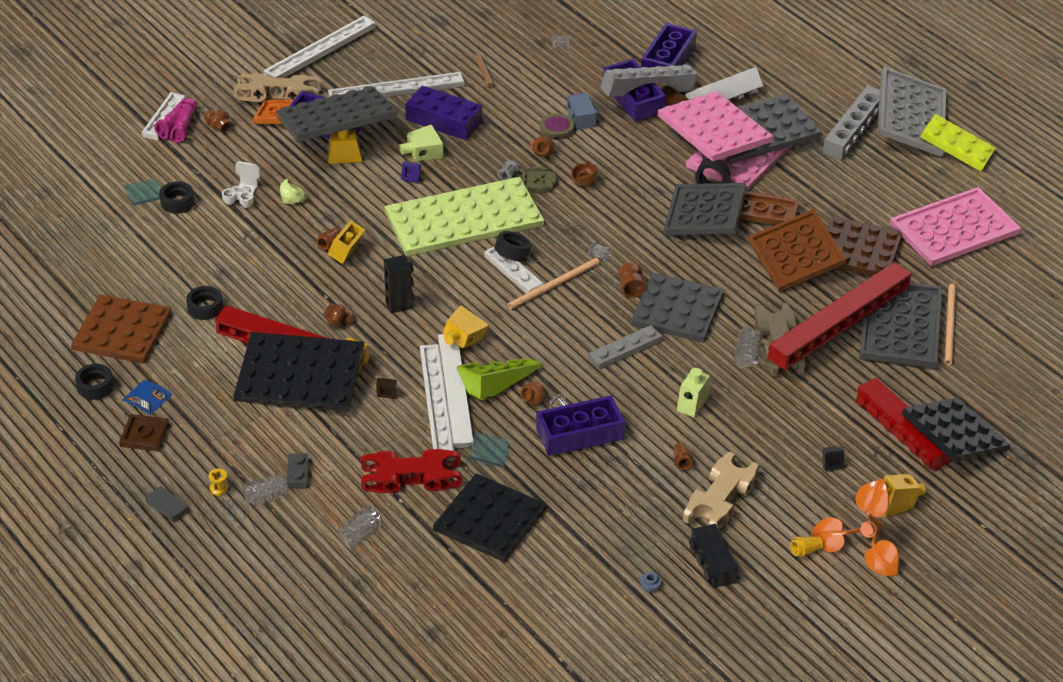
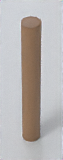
(484, 71)

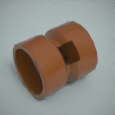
(632, 280)

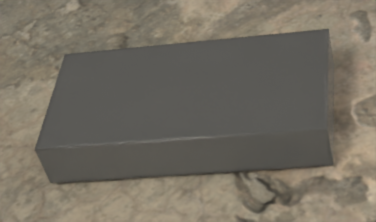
(166, 503)

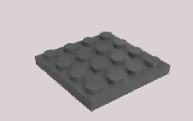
(705, 209)
(677, 307)

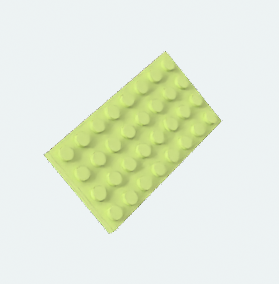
(463, 216)

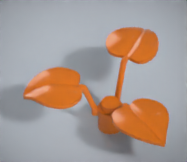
(875, 501)

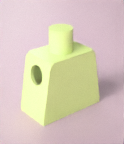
(423, 144)
(695, 384)

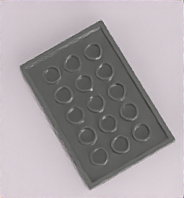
(336, 113)
(781, 119)
(905, 328)

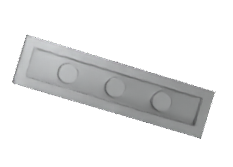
(625, 347)

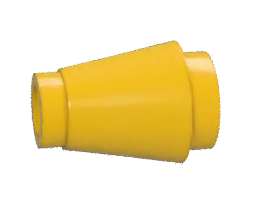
(805, 545)

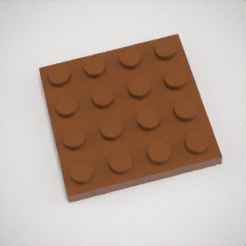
(796, 250)
(121, 328)

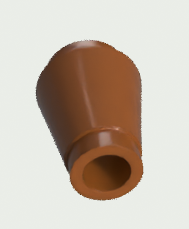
(326, 239)
(682, 457)

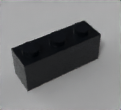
(398, 283)
(713, 556)

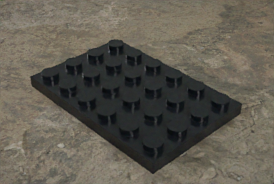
(299, 371)

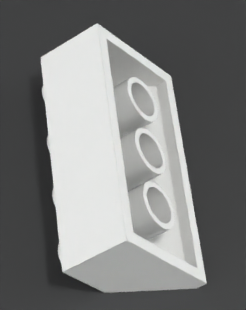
(733, 86)

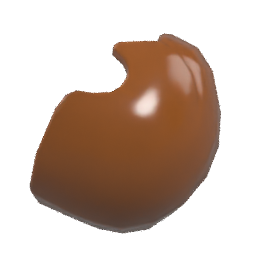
(584, 174)

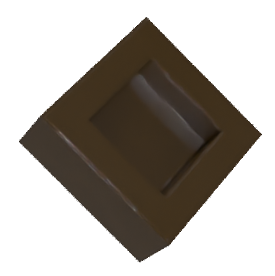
(386, 388)

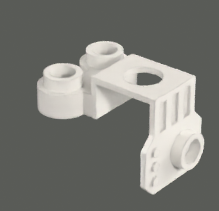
(248, 179)

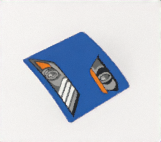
(147, 396)

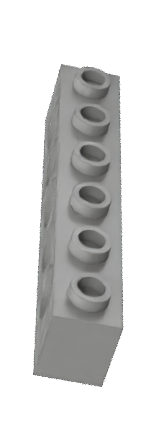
(853, 124)

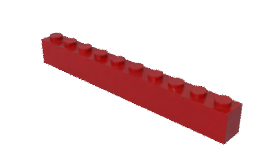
(838, 316)

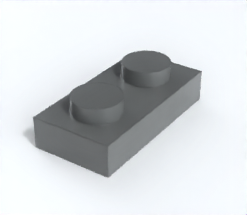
(297, 471)

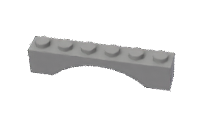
(621, 81)

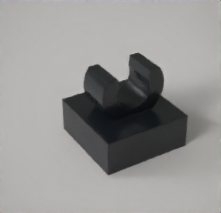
(833, 458)

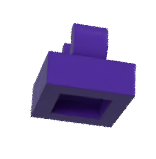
(411, 171)

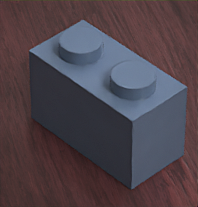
(582, 111)

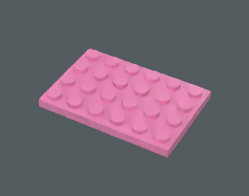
(715, 126)
(744, 171)
(955, 226)

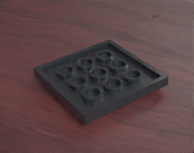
(956, 429)
(489, 517)

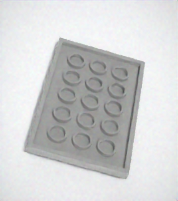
(908, 107)

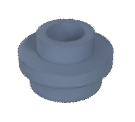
(650, 581)

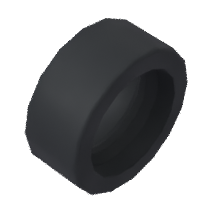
(718, 165)
(179, 205)
(512, 245)
(204, 293)
(94, 391)

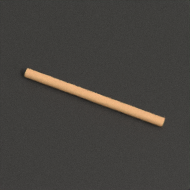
(559, 280)
(950, 324)

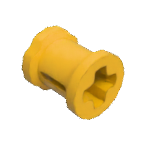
(217, 481)

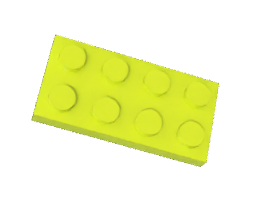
(958, 142)

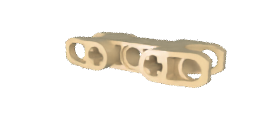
(263, 86)
(727, 482)

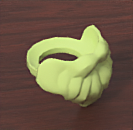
(291, 193)

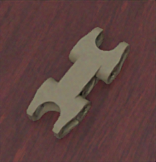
(774, 326)

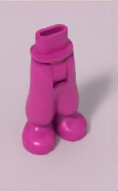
(176, 121)

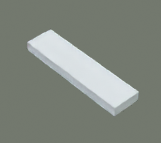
(166, 107)
(514, 271)

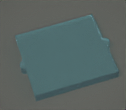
(143, 191)
(488, 449)

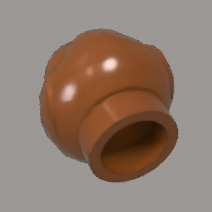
(218, 120)
(542, 146)
(336, 313)
(533, 393)

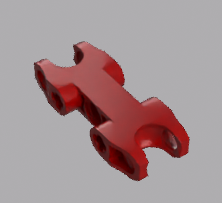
(426, 470)

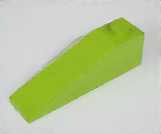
(494, 378)

